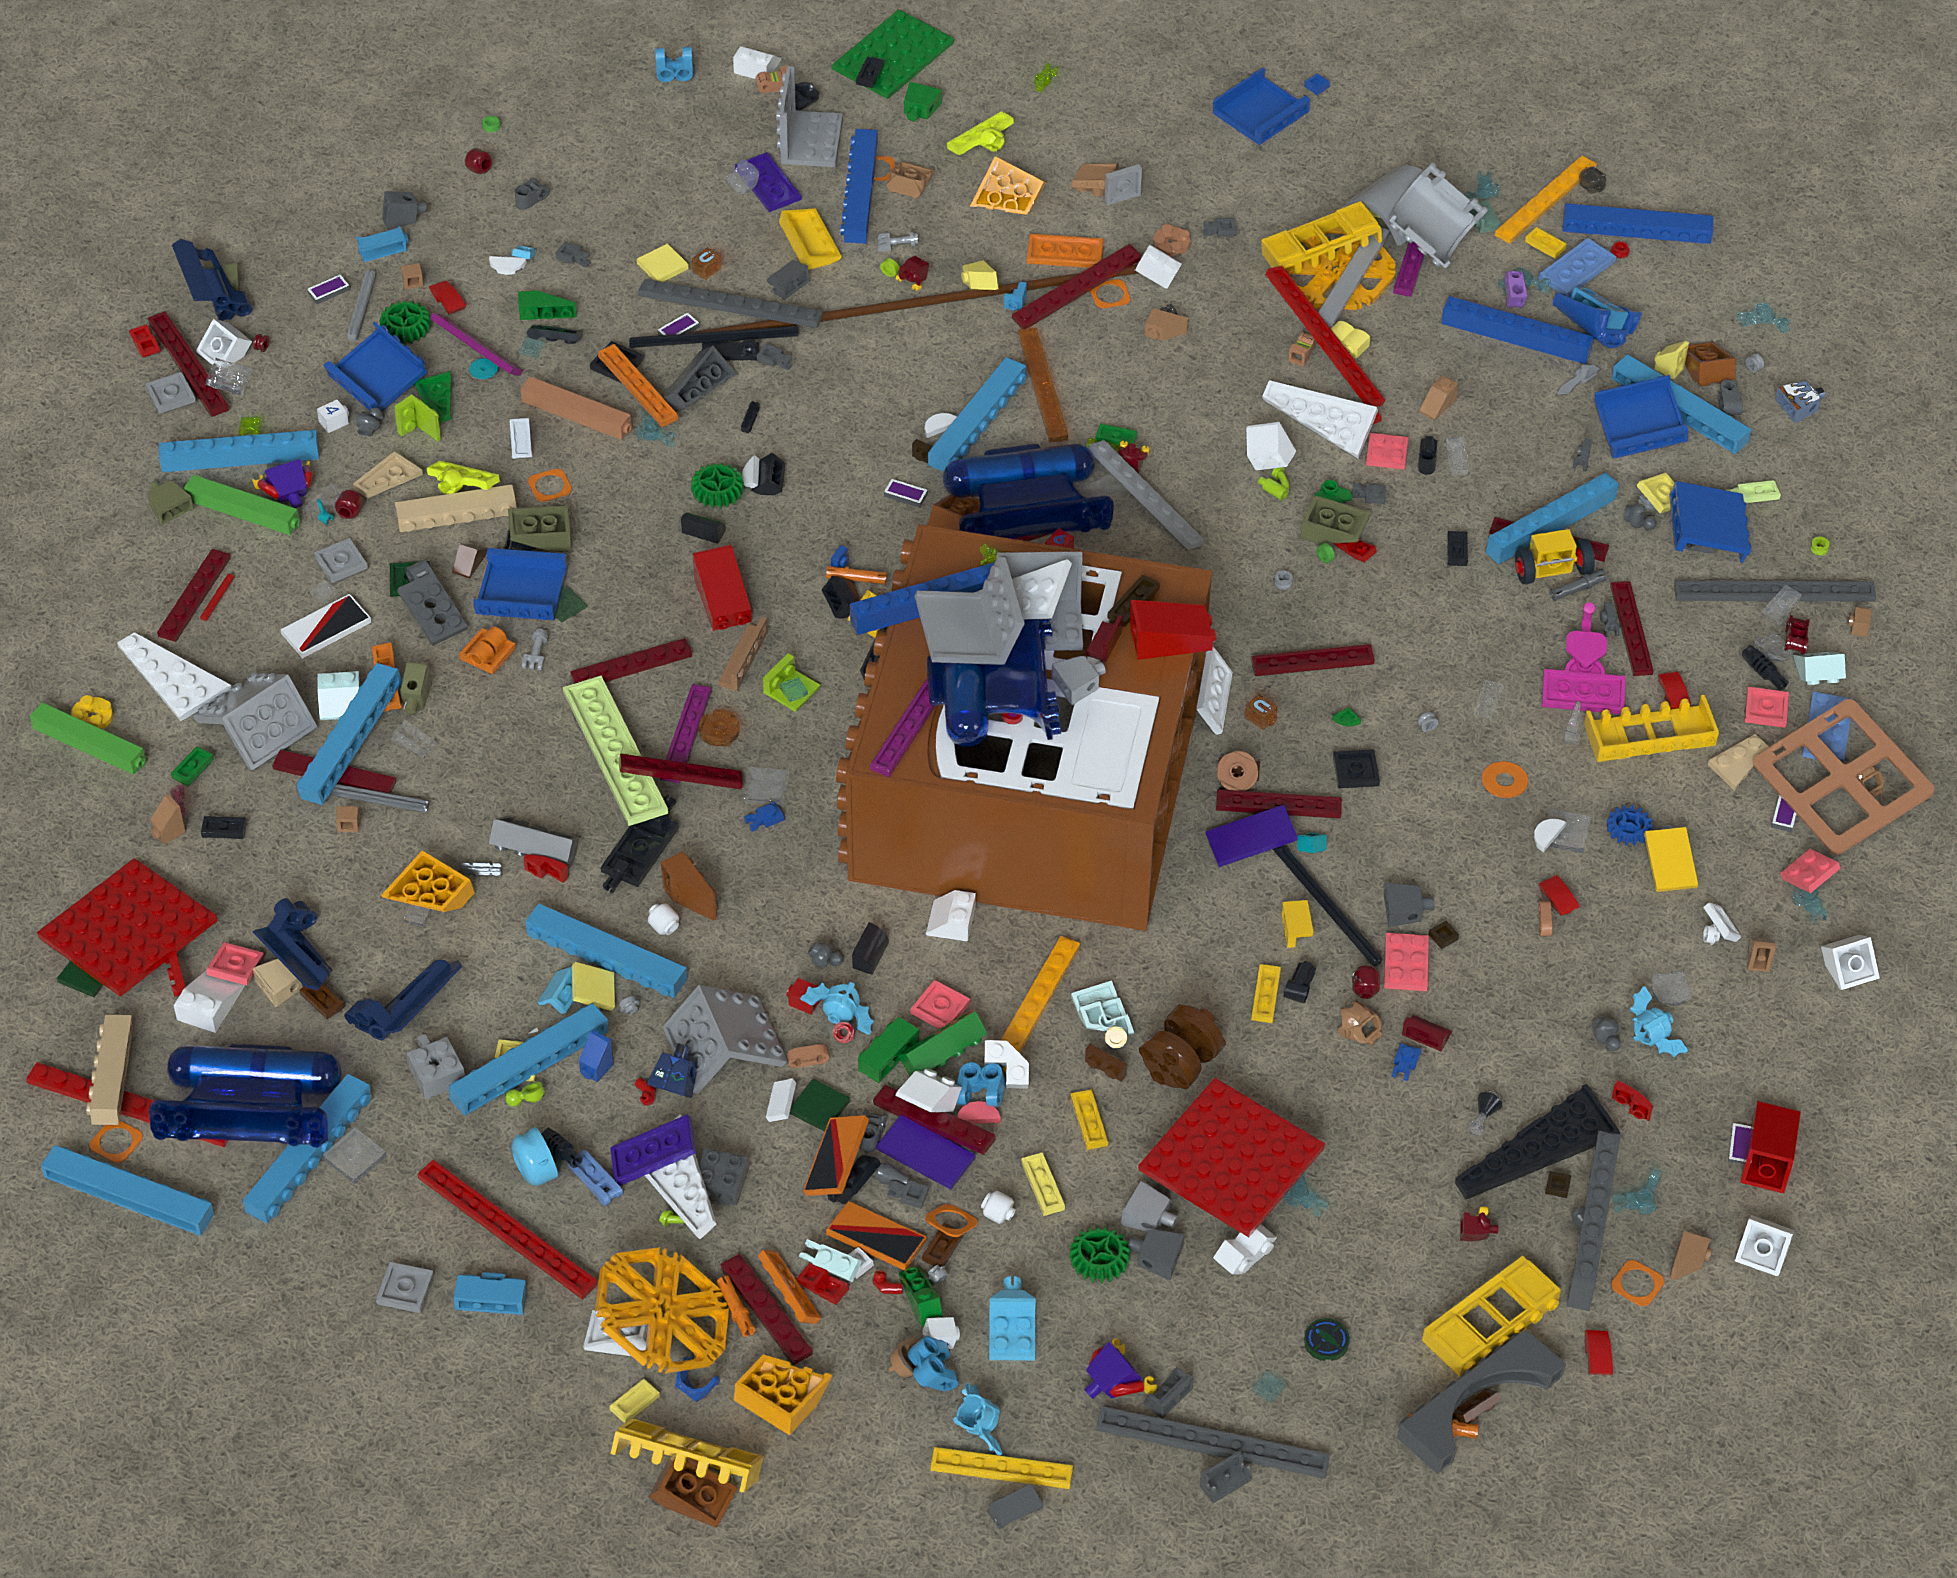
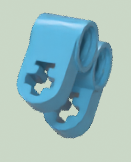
(680, 68)
(974, 1078)
(929, 1369)

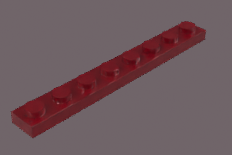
(1076, 287)
(187, 363)

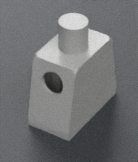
(1077, 677)
(1148, 1210)

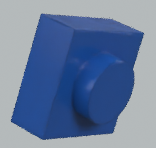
(1317, 84)
(840, 557)

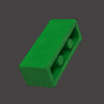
(884, 1050)

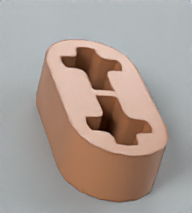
(1545, 918)
(808, 1056)

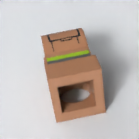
(771, 80)
(1303, 346)

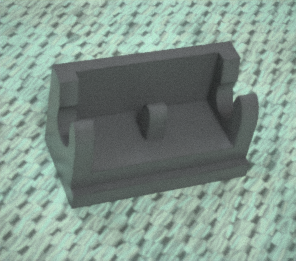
(789, 279)
(1169, 1393)
(1225, 1477)
(1014, 1506)

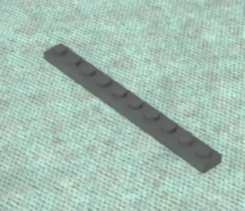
(730, 303)
(1766, 590)
(1213, 1442)

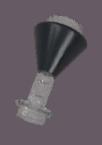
(1488, 1103)

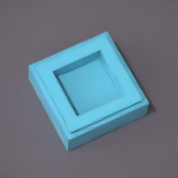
(524, 252)

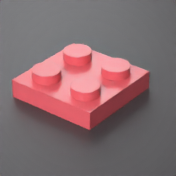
(1387, 451)
(1766, 707)
(1810, 870)
(235, 963)
(939, 1005)

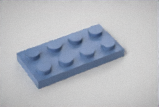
(1578, 267)
(1836, 736)

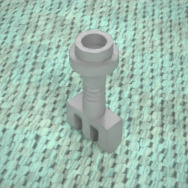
(886, 241)
(539, 637)

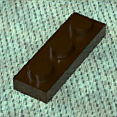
(1142, 590)

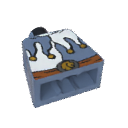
(1799, 399)

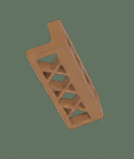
(743, 655)

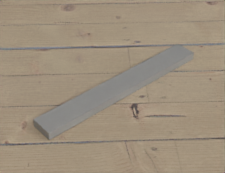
(1351, 279)

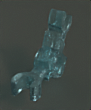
(1486, 188)
(1529, 280)
(1764, 315)
(651, 432)
(1810, 903)
(1301, 1194)
(1642, 1199)

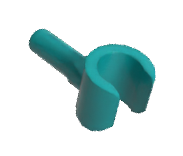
(323, 516)

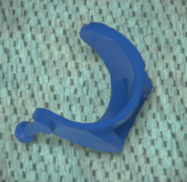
(685, 1386)

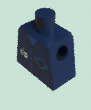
(675, 1072)

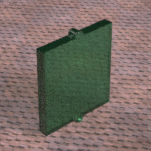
(569, 605)

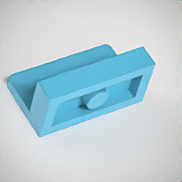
(559, 991)

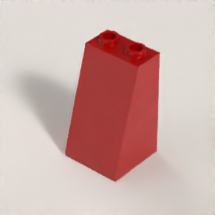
(721, 587)
(1169, 629)
(1771, 1147)

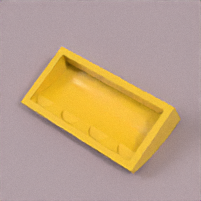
(809, 237)

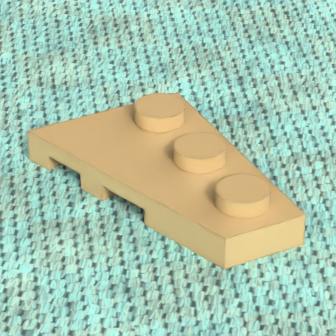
(386, 475)
(1737, 761)

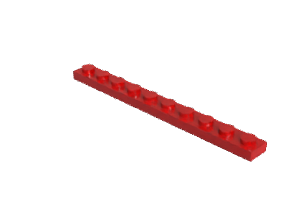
(1324, 336)
(78, 1088)
(507, 1229)

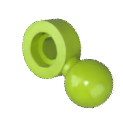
(531, 1092)

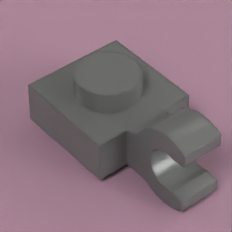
(1221, 226)
(570, 253)
(771, 355)
(1583, 453)
(1372, 492)
(1608, 617)
(911, 1193)

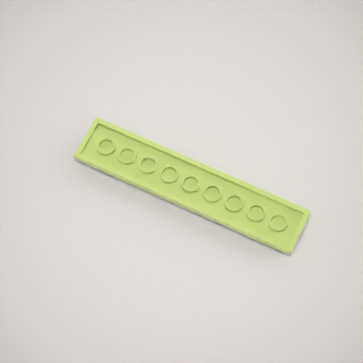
(608, 739)

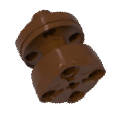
(1185, 1043)

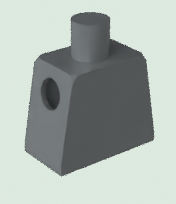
(401, 209)
(1405, 904)
(1158, 1251)

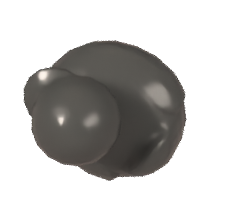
(369, 423)
(1637, 517)
(822, 952)
(1605, 1033)

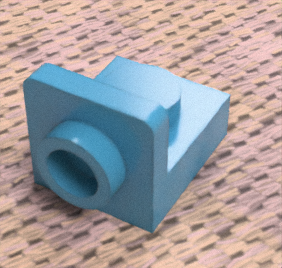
(1017, 299)

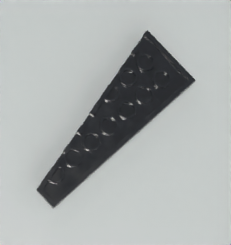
(1547, 1140)

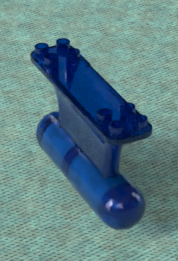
(1028, 491)
(985, 689)
(247, 1094)

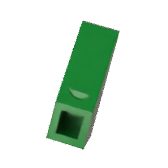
(541, 305)
(921, 1295)

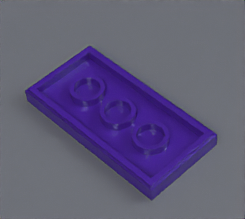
(773, 186)
(1251, 835)
(653, 1150)
(925, 1152)

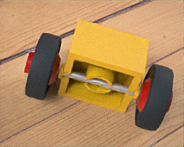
(1553, 555)

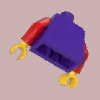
(286, 482)
(1115, 1374)

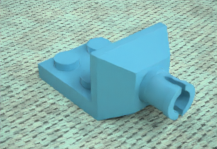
(1012, 1323)

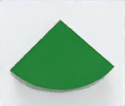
(1347, 717)

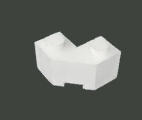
(1007, 1056)
(1243, 1252)

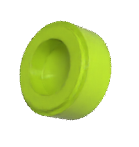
(889, 267)

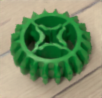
(406, 320)
(705, 485)
(1102, 1261)

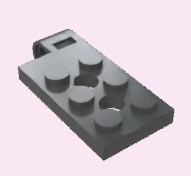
(426, 588)

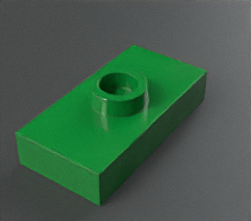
(1115, 434)
(192, 766)

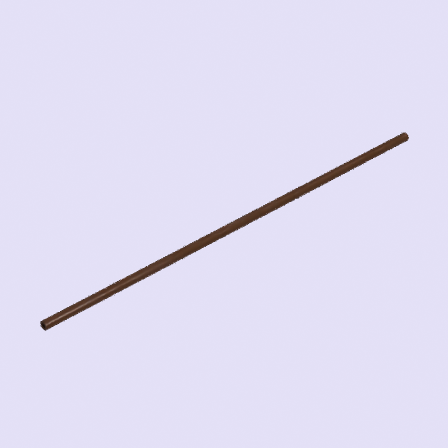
(916, 302)

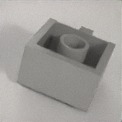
(434, 1066)

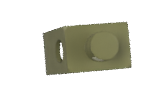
(168, 501)
(415, 687)

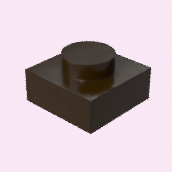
(920, 450)
(1443, 934)
(1558, 1184)

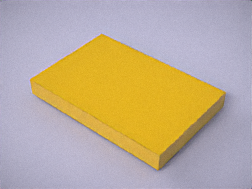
(1671, 859)

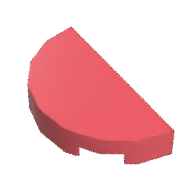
(979, 1112)

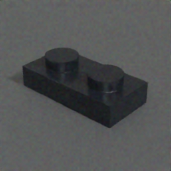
(870, 72)
(1457, 548)
(223, 827)

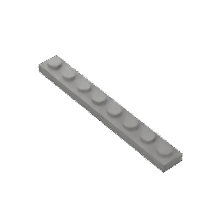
(1146, 495)

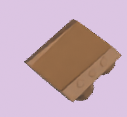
(1092, 178)
(909, 179)

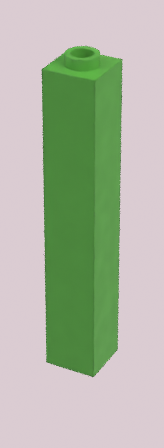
(242, 505)
(88, 738)

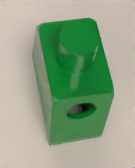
(921, 101)

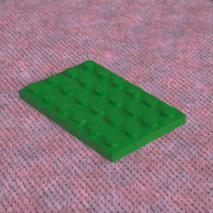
(904, 46)

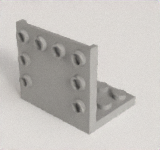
(805, 136)
(1066, 619)
(973, 625)
(260, 716)
(721, 1027)

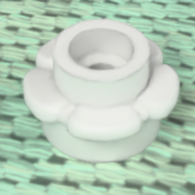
(1711, 934)

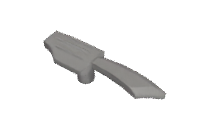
(1582, 375)

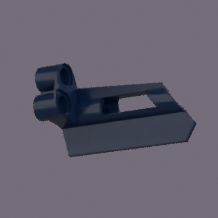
(210, 283)
(290, 946)
(381, 1021)

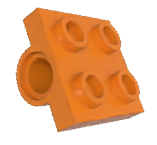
(488, 650)

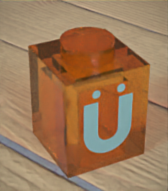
(706, 263)
(1261, 712)

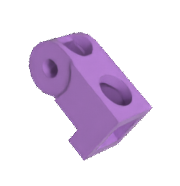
(1515, 289)

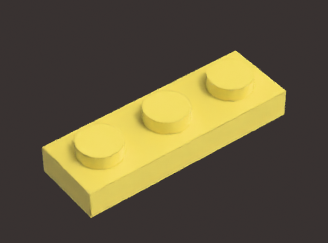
(1043, 1184)

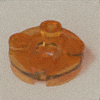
(721, 737)

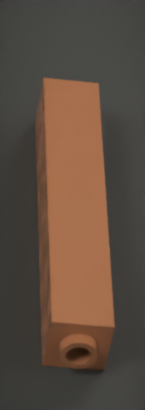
(576, 408)

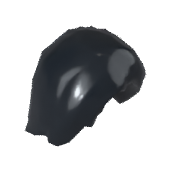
(805, 95)

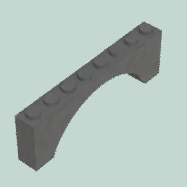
(1594, 1221)
(1519, 1361)

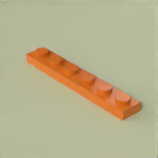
(638, 385)

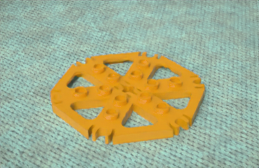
(1326, 277)
(677, 1309)

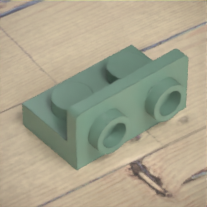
(1489, 221)

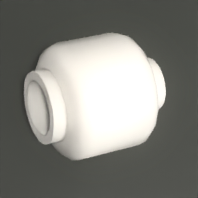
(663, 919)
(998, 1207)

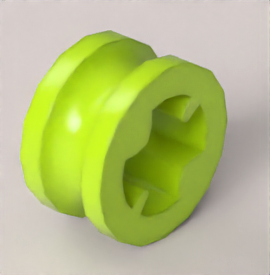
(1820, 541)

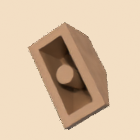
(1165, 325)
(1439, 397)
(167, 821)
(1760, 954)
(1690, 1255)

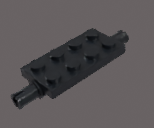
(639, 849)

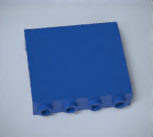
(1259, 107)
(377, 369)
(1640, 417)
(1709, 518)
(522, 584)

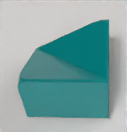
(1312, 842)

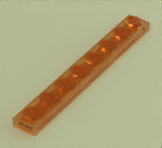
(1042, 385)

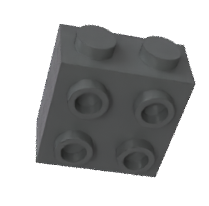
(723, 1175)

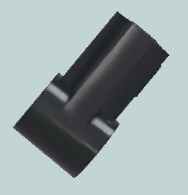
(1427, 455)
(1299, 986)

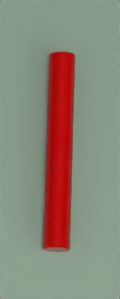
(217, 597)

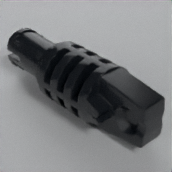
(1764, 667)
(561, 1147)

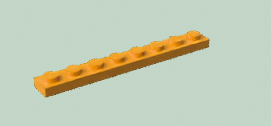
(1543, 201)
(1040, 993)

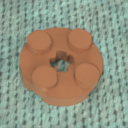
(1168, 232)
(1235, 760)

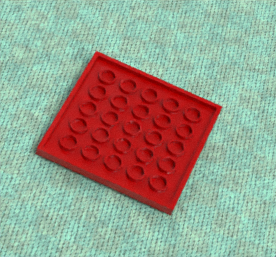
(127, 927)
(1231, 1157)

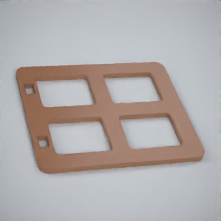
(1843, 777)

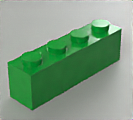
(944, 1043)

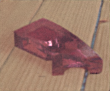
(178, 794)

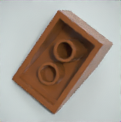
(1709, 363)
(950, 510)
(692, 1495)

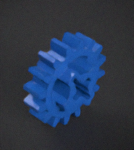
(1629, 824)

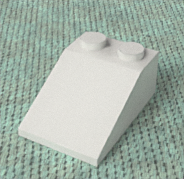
(207, 1001)
(599, 1341)

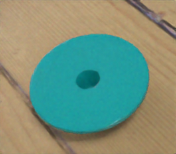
(483, 368)

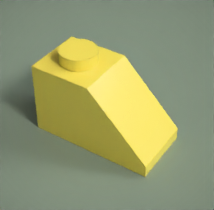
(979, 276)
(1672, 359)

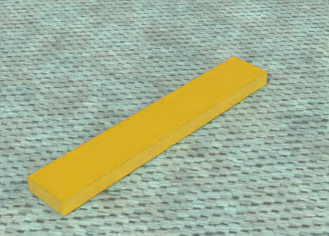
(1001, 1467)

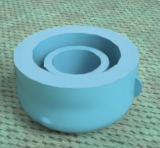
(533, 1157)

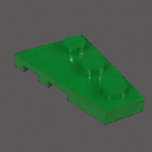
(436, 394)

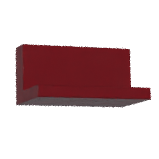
(1105, 640)
(1426, 1032)

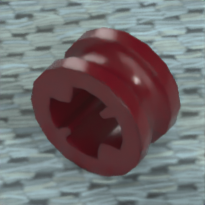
(261, 342)

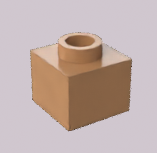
(412, 276)
(1860, 621)
(347, 819)

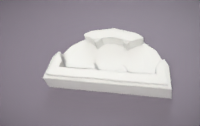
(507, 265)
(938, 423)
(751, 472)
(1547, 832)

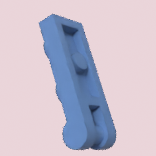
(596, 1179)

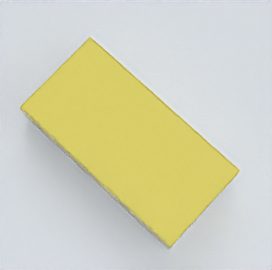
(634, 1401)

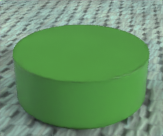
(491, 123)
(1325, 553)

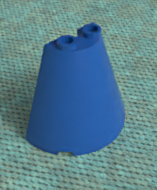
(1595, 320)

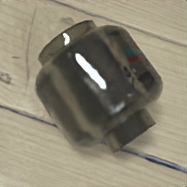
(1592, 180)

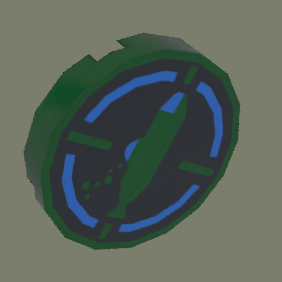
(1326, 1339)

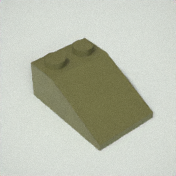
(1333, 522)
(541, 527)

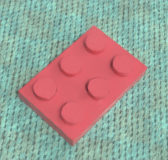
(1406, 961)

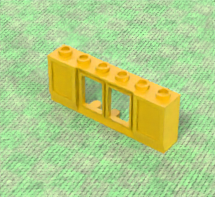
(1286, 250)
(1692, 726)
(1462, 1345)
(661, 1442)

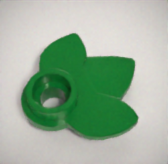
(1331, 491)

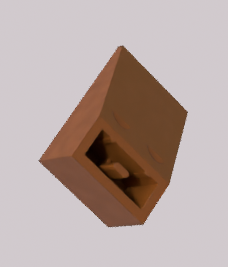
(688, 886)

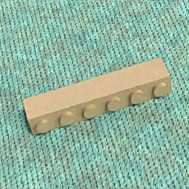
(455, 508)
(111, 1070)

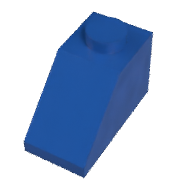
(596, 1056)

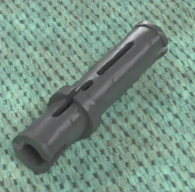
(1586, 581)

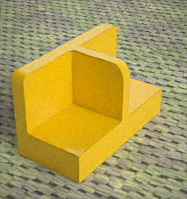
(1296, 921)

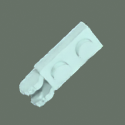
(833, 1261)

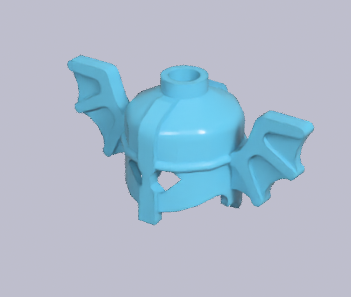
(839, 1006)
(1656, 1025)
(978, 1416)

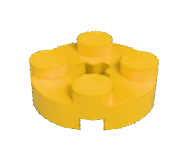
(93, 704)

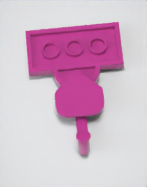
(1579, 682)

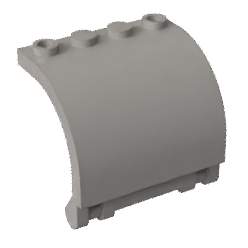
(1385, 193)
(1435, 215)

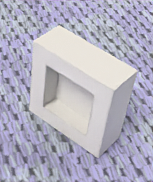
(866, 1264)

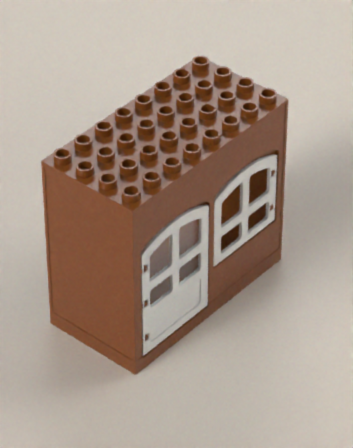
(1019, 842)

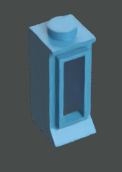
(382, 244)

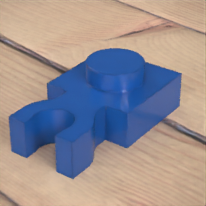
(766, 815)
(1406, 1059)

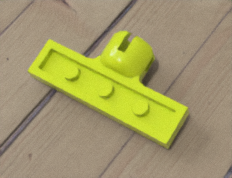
(983, 134)
(456, 476)

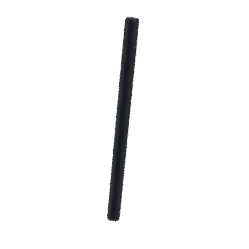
(720, 336)
(1328, 905)

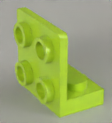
(414, 413)
(783, 672)

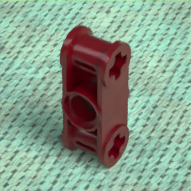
(1796, 634)

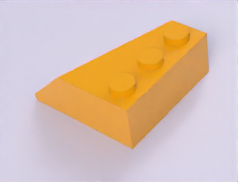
(1008, 188)
(430, 885)
(780, 1392)

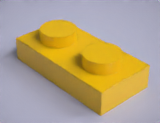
(1545, 242)

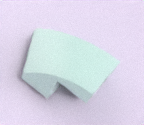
(1102, 1008)

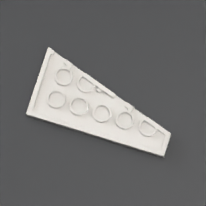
(1334, 418)
(1040, 590)
(173, 678)
(686, 1193)

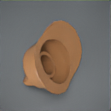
(900, 1360)

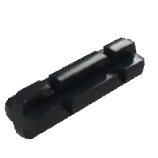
(750, 417)

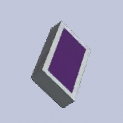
(328, 289)
(681, 325)
(905, 493)
(1783, 817)
(1739, 1143)

